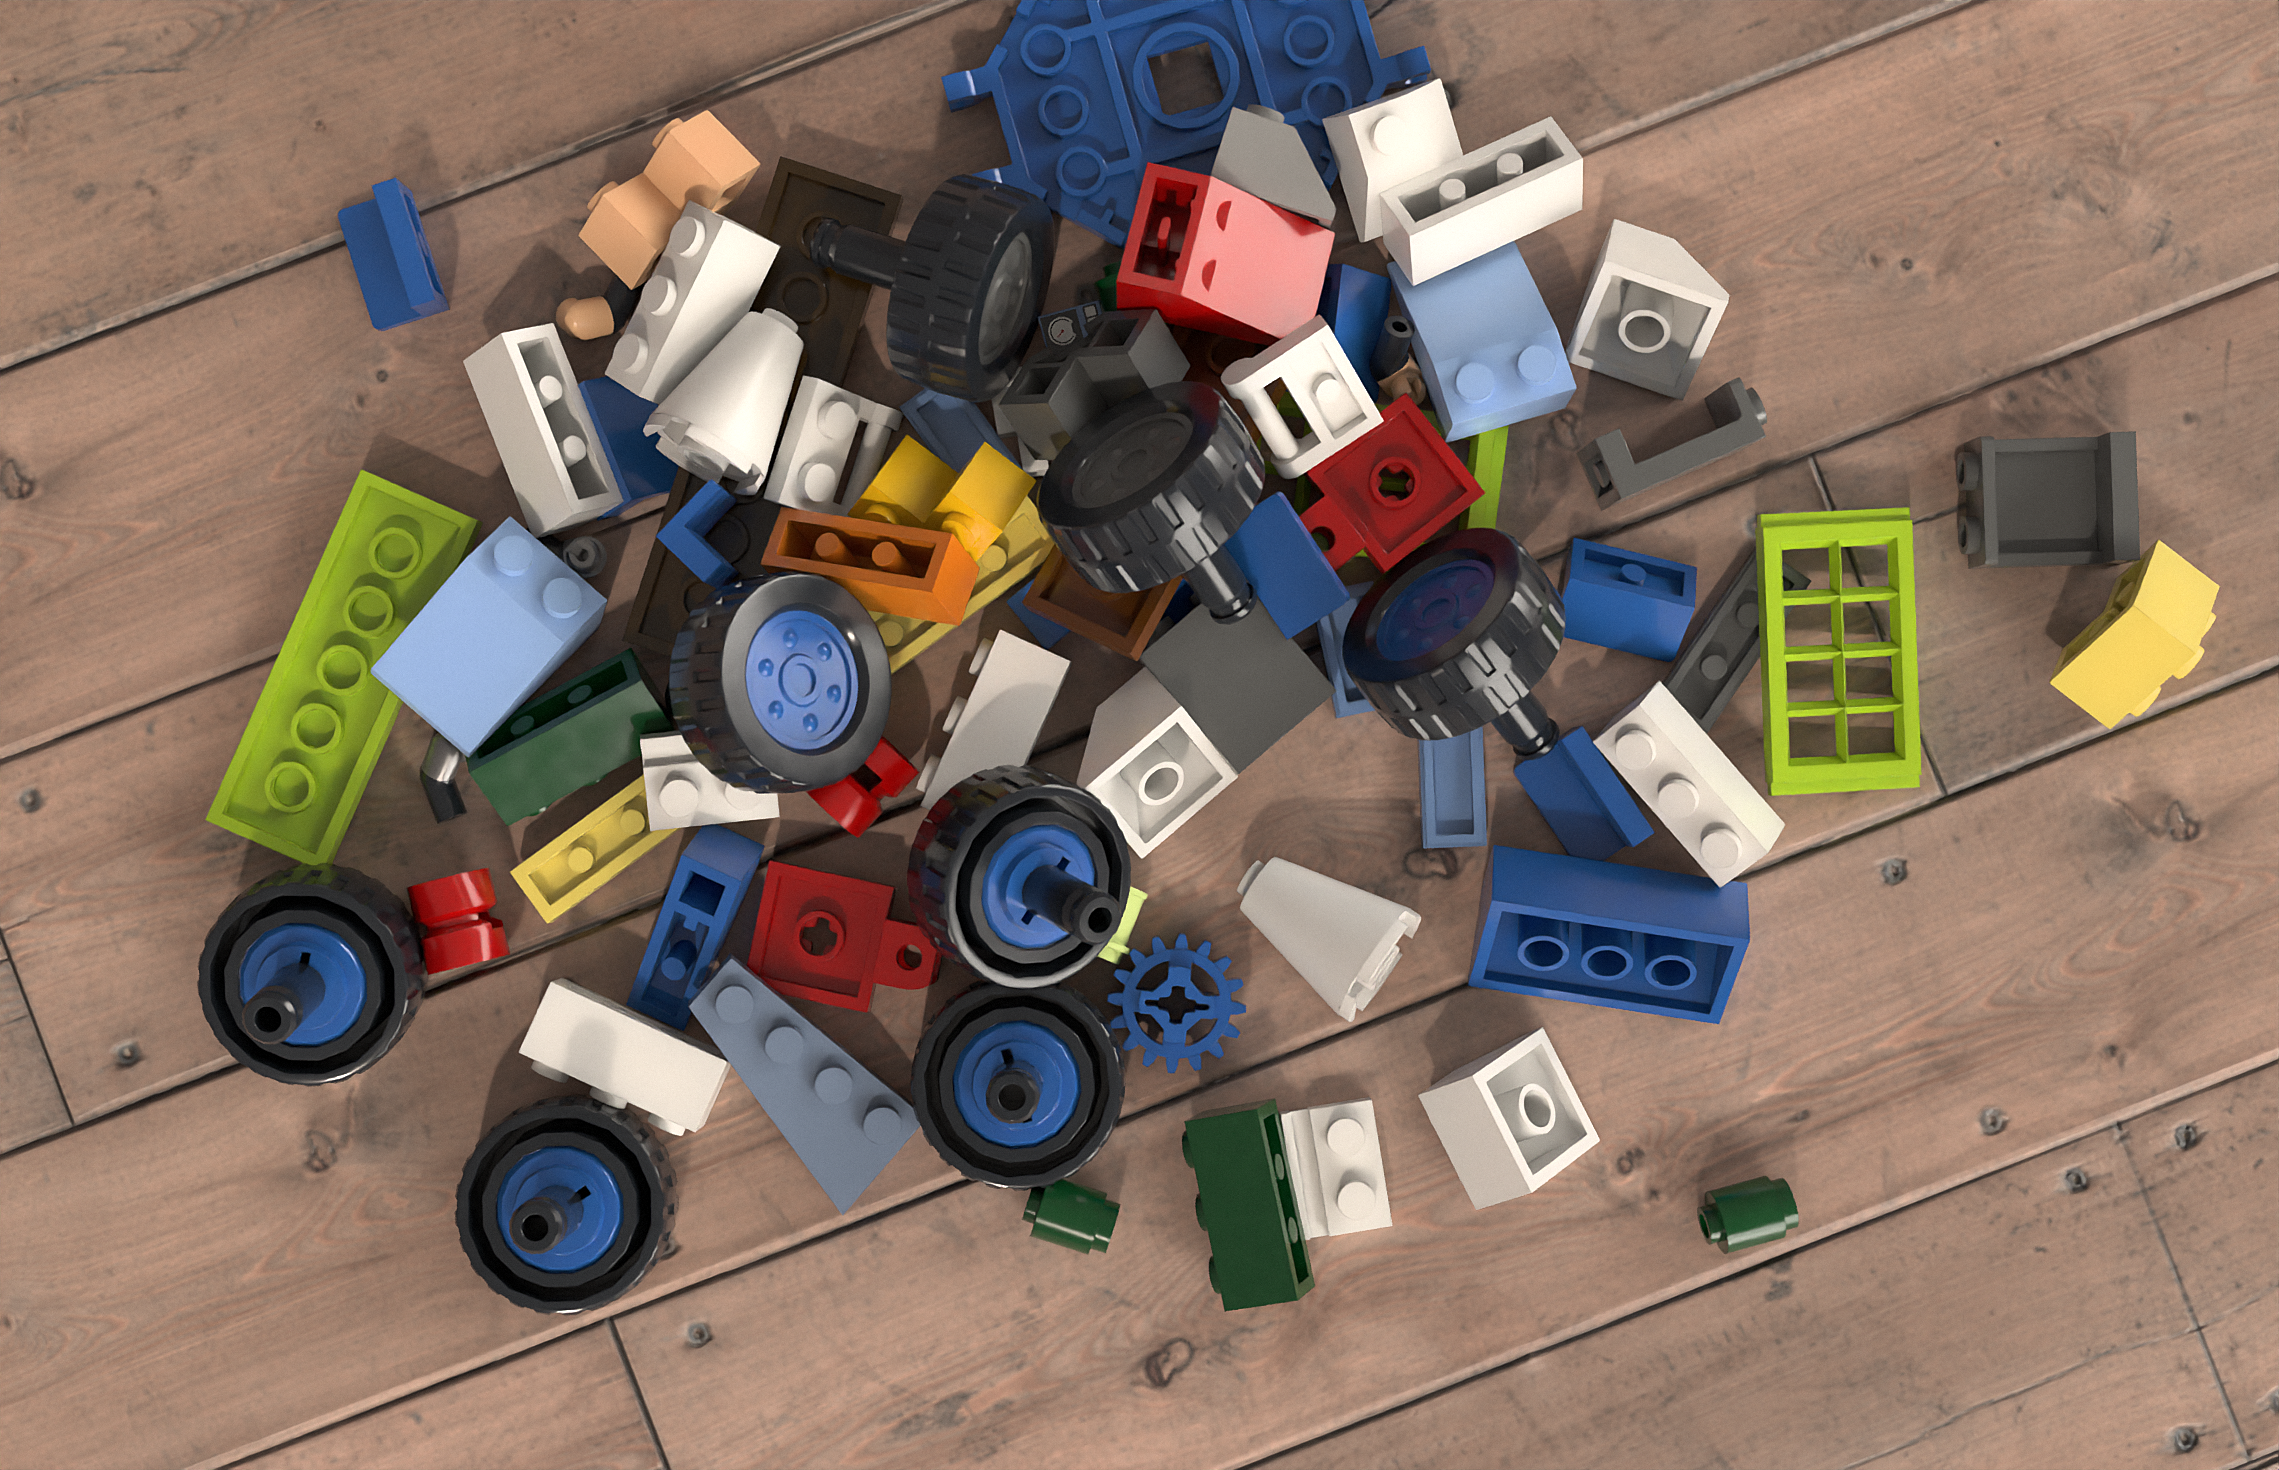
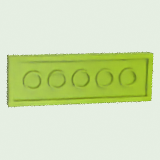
(321, 706)

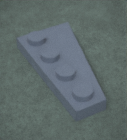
(814, 1089)

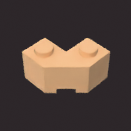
(635, 220)

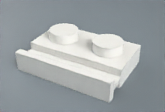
(687, 794)
(1336, 1168)

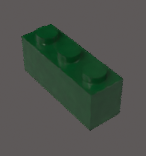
(569, 737)
(1248, 1205)

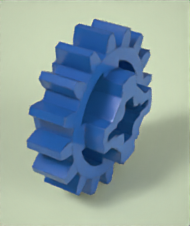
(1174, 1031)

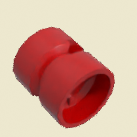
(859, 805)
(458, 920)

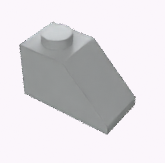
(1272, 164)

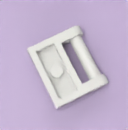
(1322, 388)
(819, 443)

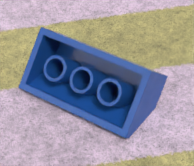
(1609, 934)

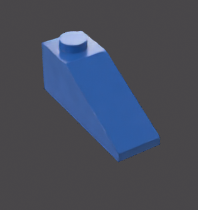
(694, 922)

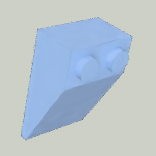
(1485, 344)
(490, 636)

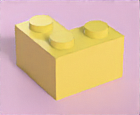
(2140, 638)

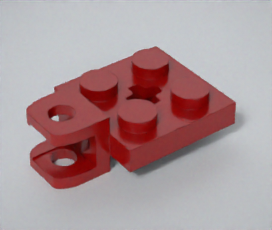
(1355, 513)
(867, 946)

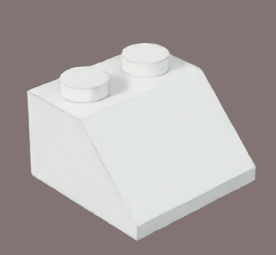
(1509, 1120)

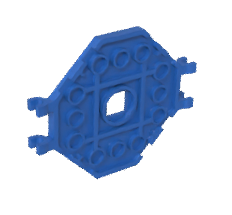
(1087, 111)

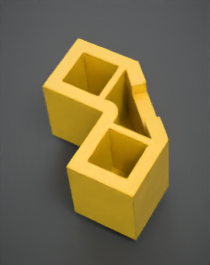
(928, 494)

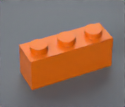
(880, 563)

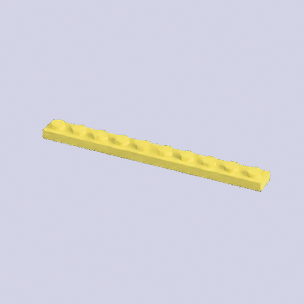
(620, 828)

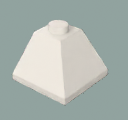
(1388, 145)
(1646, 312)
(1150, 762)

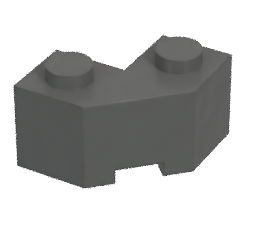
(1068, 390)

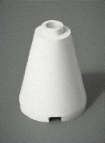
(732, 403)
(1327, 930)

